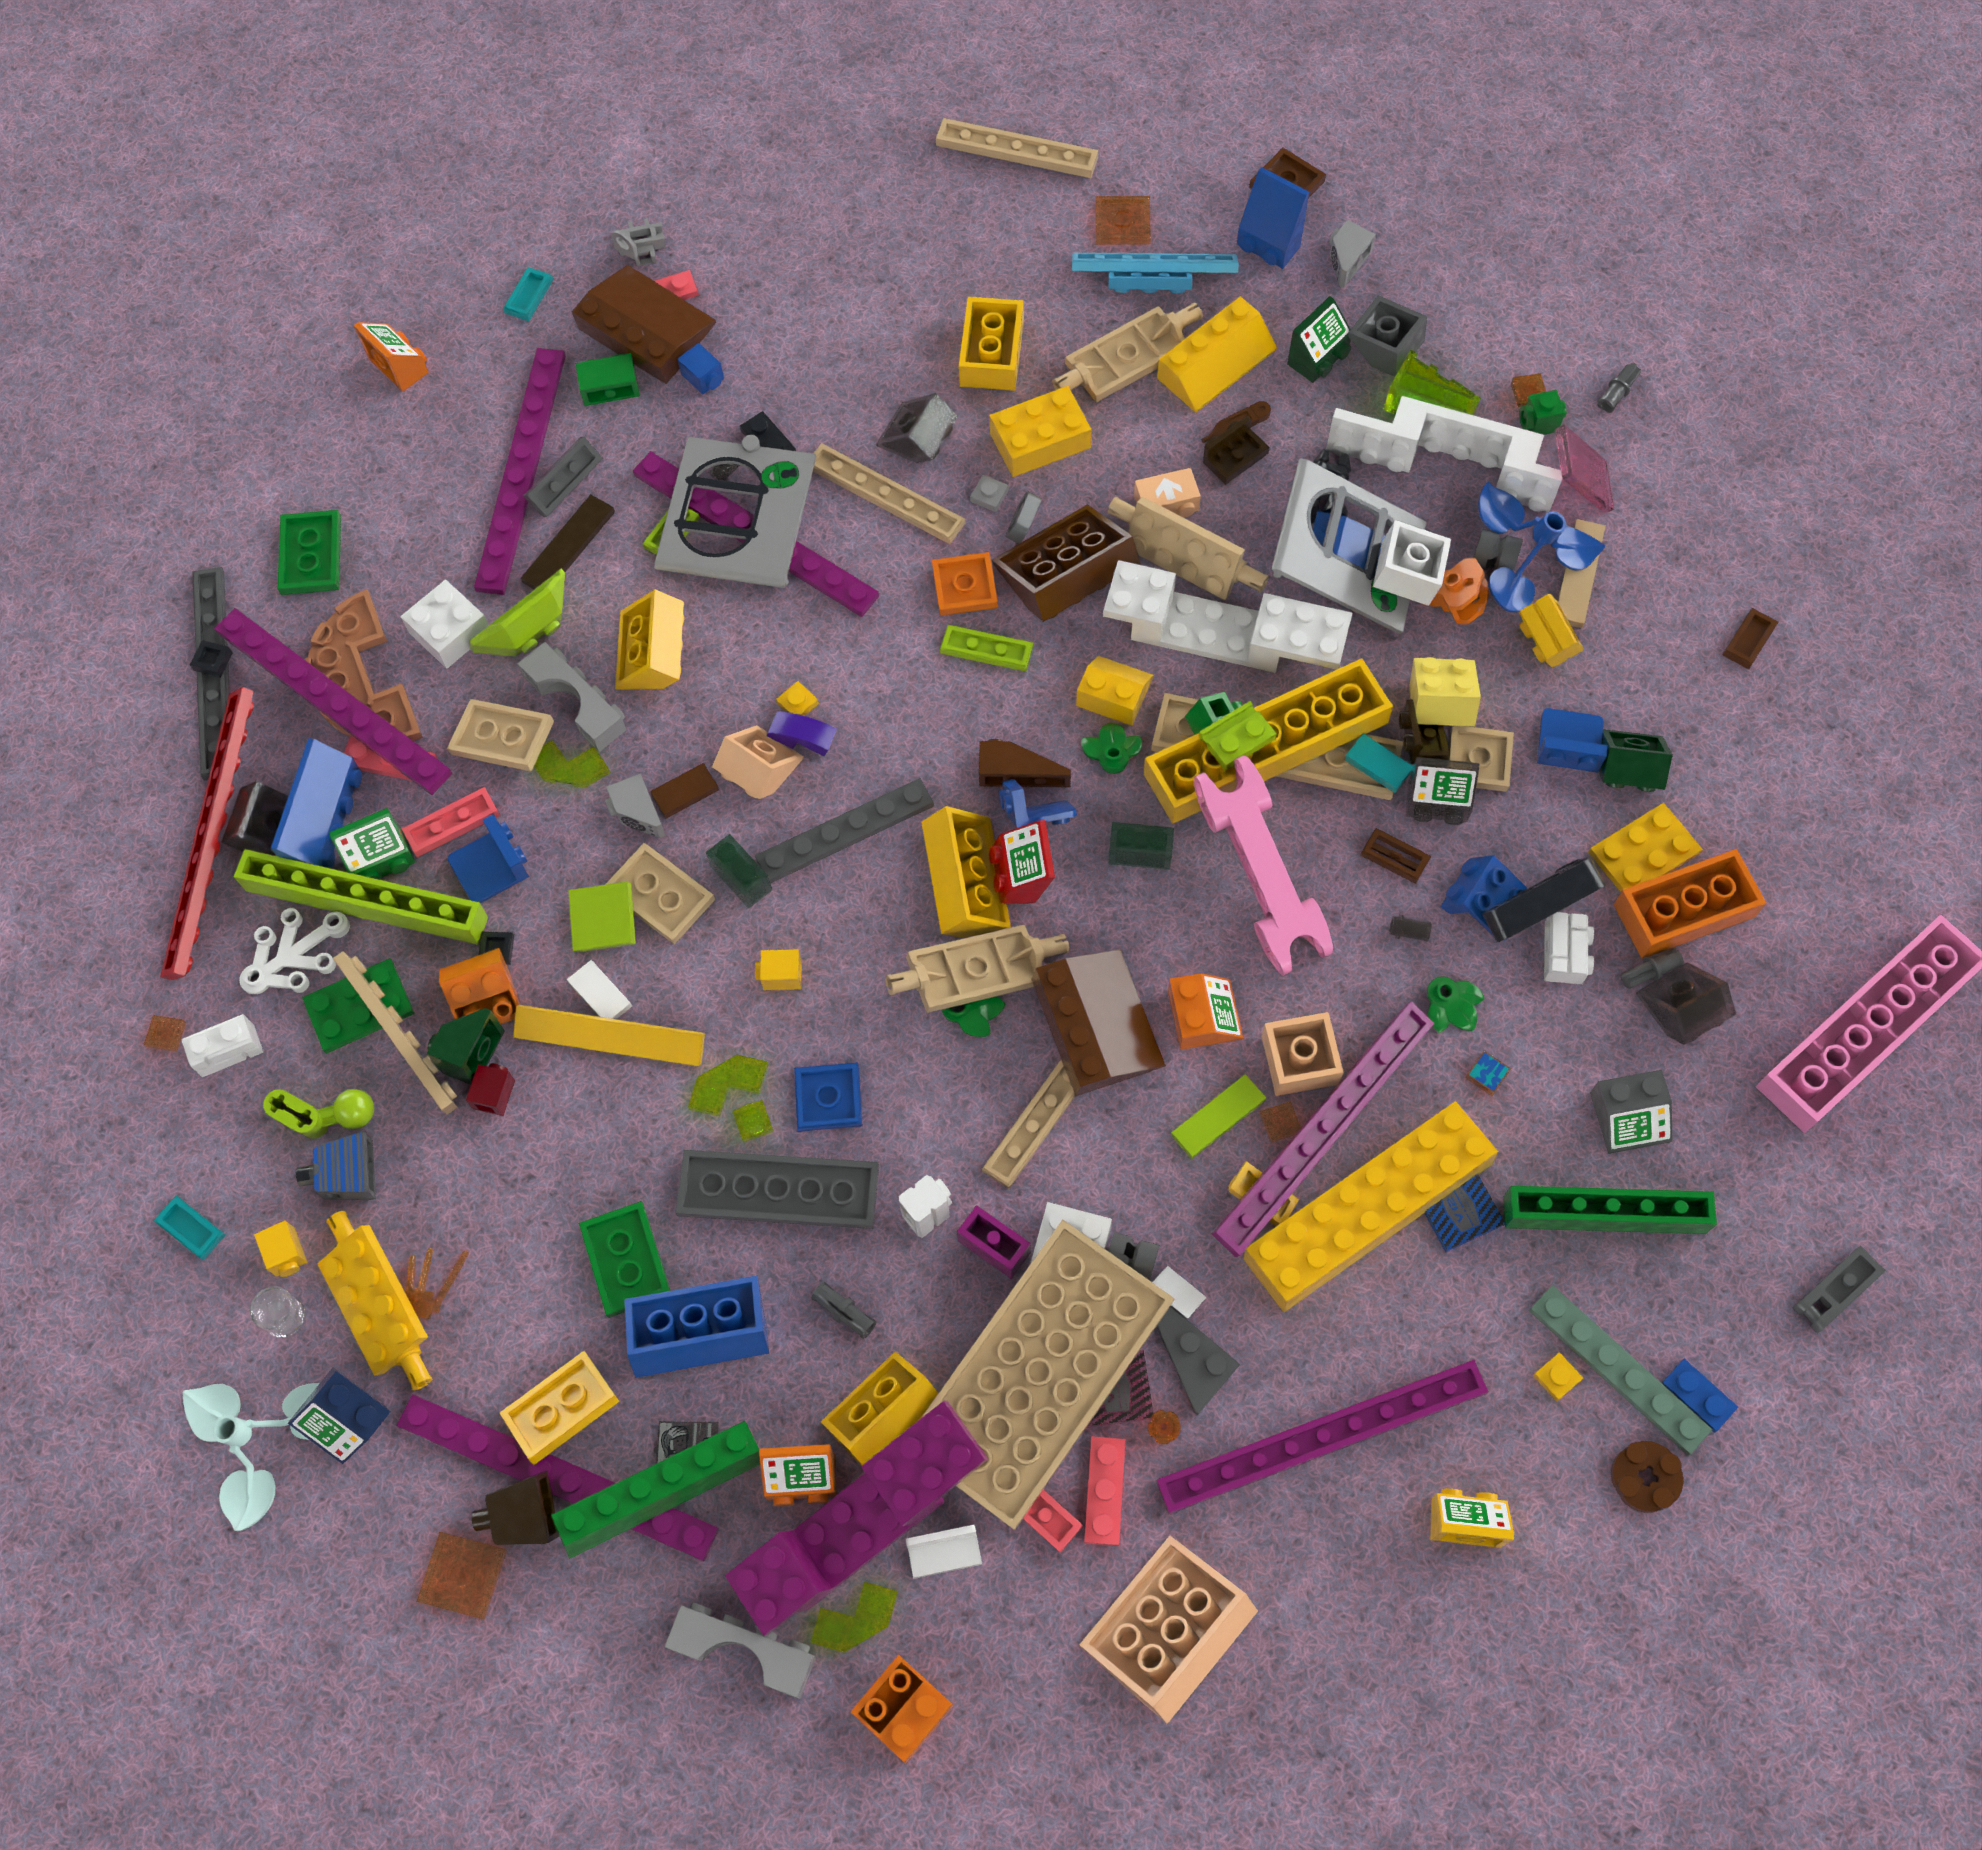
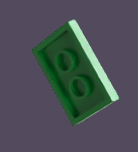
(309, 552)
(343, 1016)
(623, 1256)

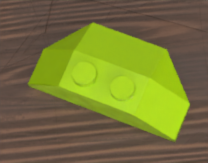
(525, 621)

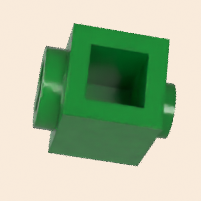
(1543, 412)

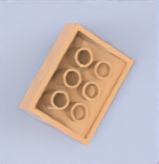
(1169, 1628)

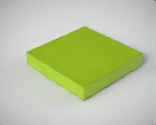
(602, 917)

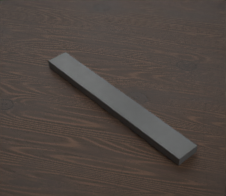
(211, 690)

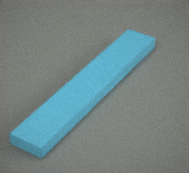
(1155, 262)

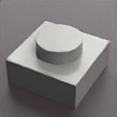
(989, 493)

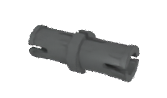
(843, 1310)

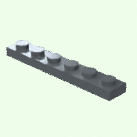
(845, 830)

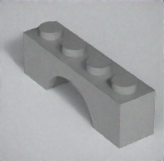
(550, 673)
(699, 1634)

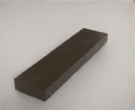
(569, 541)

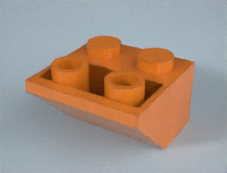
(479, 985)
(902, 1709)

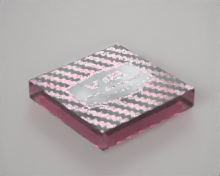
(1129, 1398)

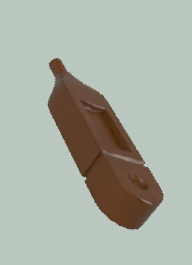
(1256, 412)

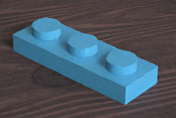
(1150, 281)

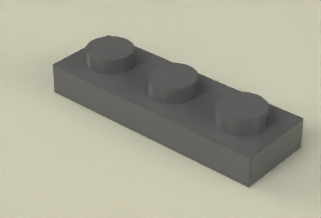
(563, 477)

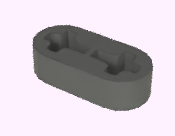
(1023, 517)

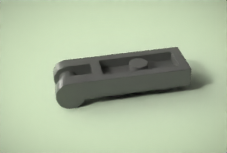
(1840, 1288)

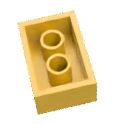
(991, 343)
(1040, 431)

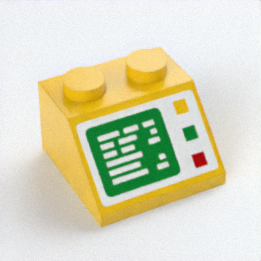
(1470, 1520)

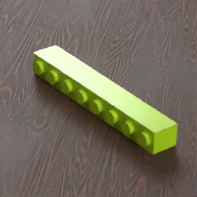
(361, 896)

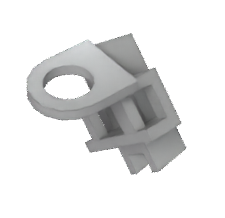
(626, 242)

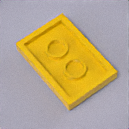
(1645, 848)
(559, 1407)

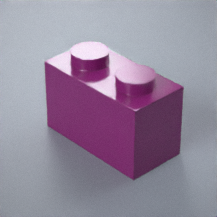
(993, 1242)

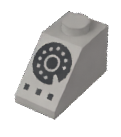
(1349, 250)
(634, 806)

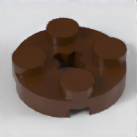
(1663, 1466)

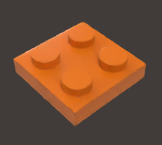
(964, 584)

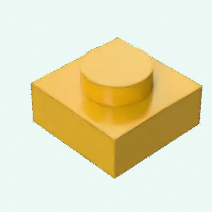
(797, 700)
(1558, 1376)

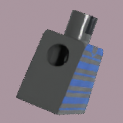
(342, 1169)

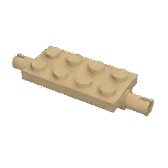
(1126, 352)
(1186, 548)
(975, 967)

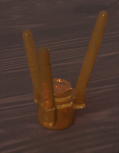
(421, 1299)

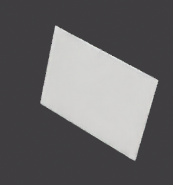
(1186, 1296)

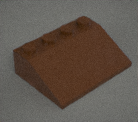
(642, 319)
(1066, 561)
(1096, 1020)

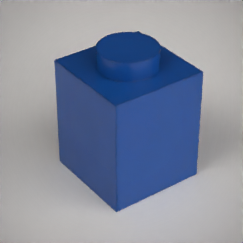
(701, 369)

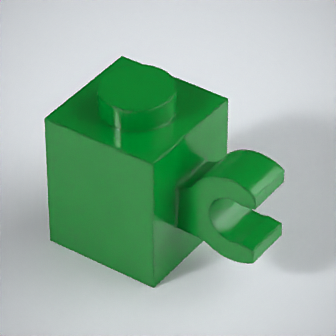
(1209, 710)

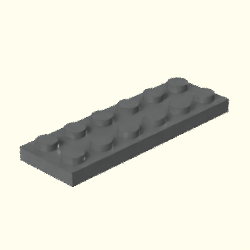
(778, 1189)

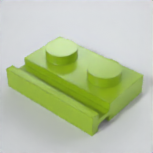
(1237, 735)

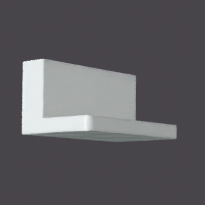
(944, 1551)

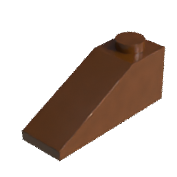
(1007, 761)

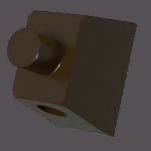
(519, 1512)

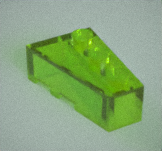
(1426, 385)

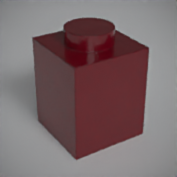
(490, 1089)

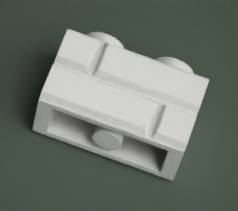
(1567, 948)
(222, 1045)
(925, 1205)

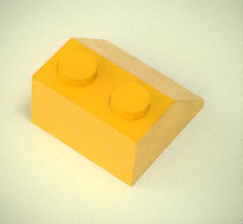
(1113, 689)

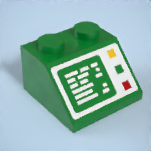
(373, 846)

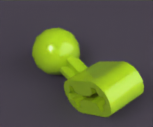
(350, 1109)

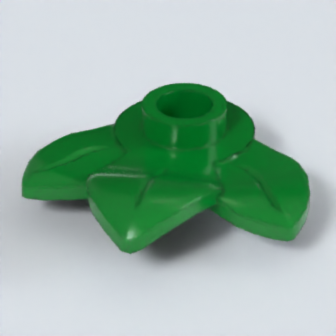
(1112, 747)
(1456, 1007)
(975, 1016)

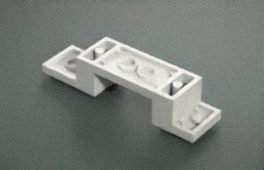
(1454, 434)
(1224, 630)

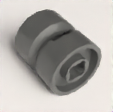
(1497, 551)
(1142, 1253)

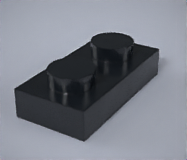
(766, 432)

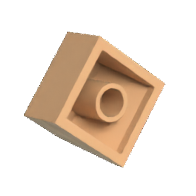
(755, 761)

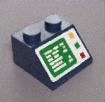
(339, 1416)

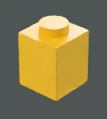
(779, 969)
(281, 1249)

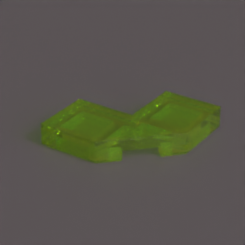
(578, 772)
(737, 1073)
(846, 1632)

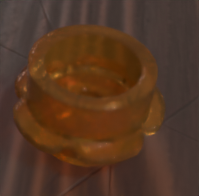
(1172, 1430)

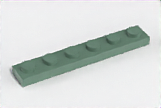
(1620, 1370)

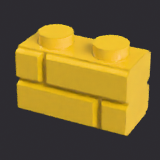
(1550, 631)

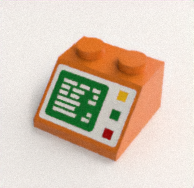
(392, 353)
(1203, 1010)
(798, 1474)

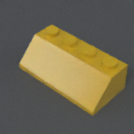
(1216, 354)
(962, 873)

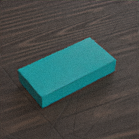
(528, 294)
(1379, 763)
(189, 1227)

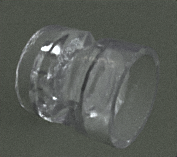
(278, 1312)

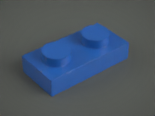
(1700, 1395)

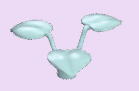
(213, 1418)

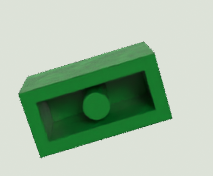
(607, 379)

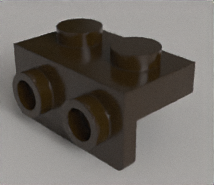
(1234, 450)
(1422, 739)

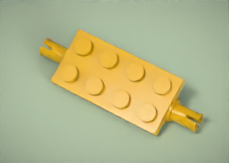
(374, 1301)

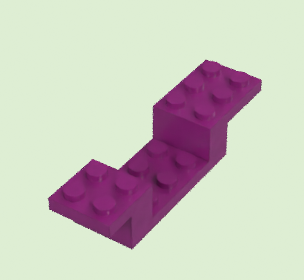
(860, 1522)

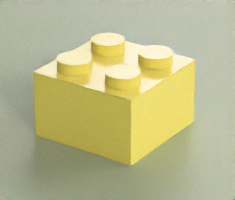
(1445, 691)

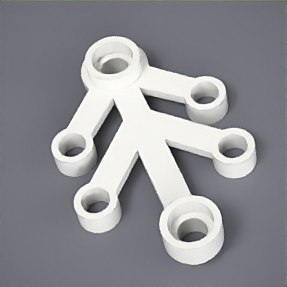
(290, 954)

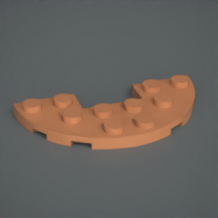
(337, 655)

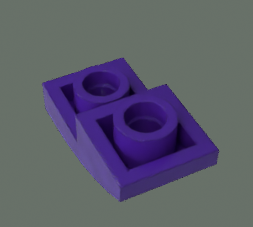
(800, 729)

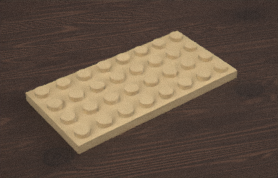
(1048, 1366)

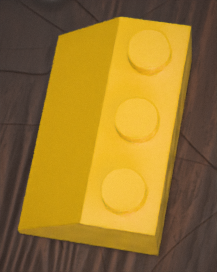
(650, 642)
(880, 1408)

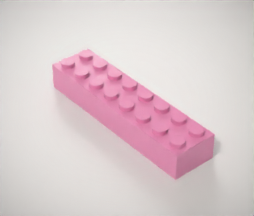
(1871, 1024)

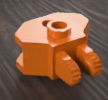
(1459, 590)

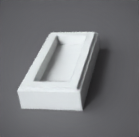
(599, 992)

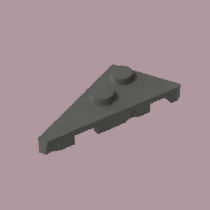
(1197, 1359)

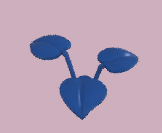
(1573, 547)

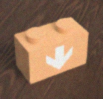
(1172, 490)

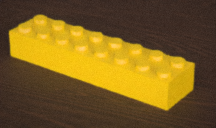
(1306, 724)
(1369, 1206)

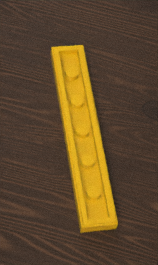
(609, 1035)

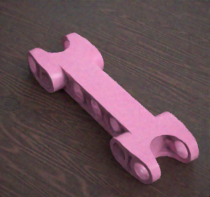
(1242, 817)

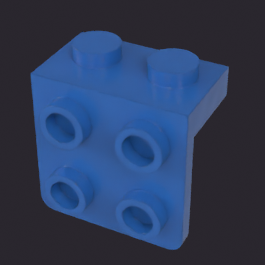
(1571, 740)
(1013, 800)
(489, 862)
(1481, 886)

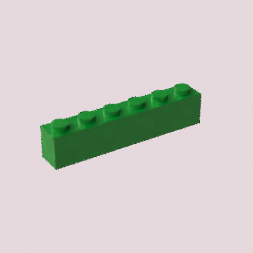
(1609, 1209)
(656, 1489)

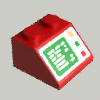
(1022, 864)

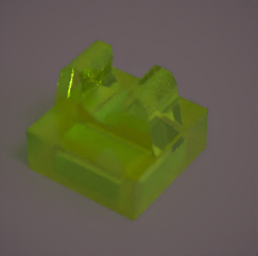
(752, 1120)

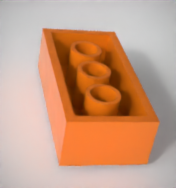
(1689, 903)

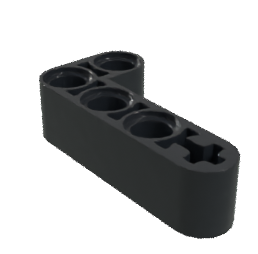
(1544, 899)

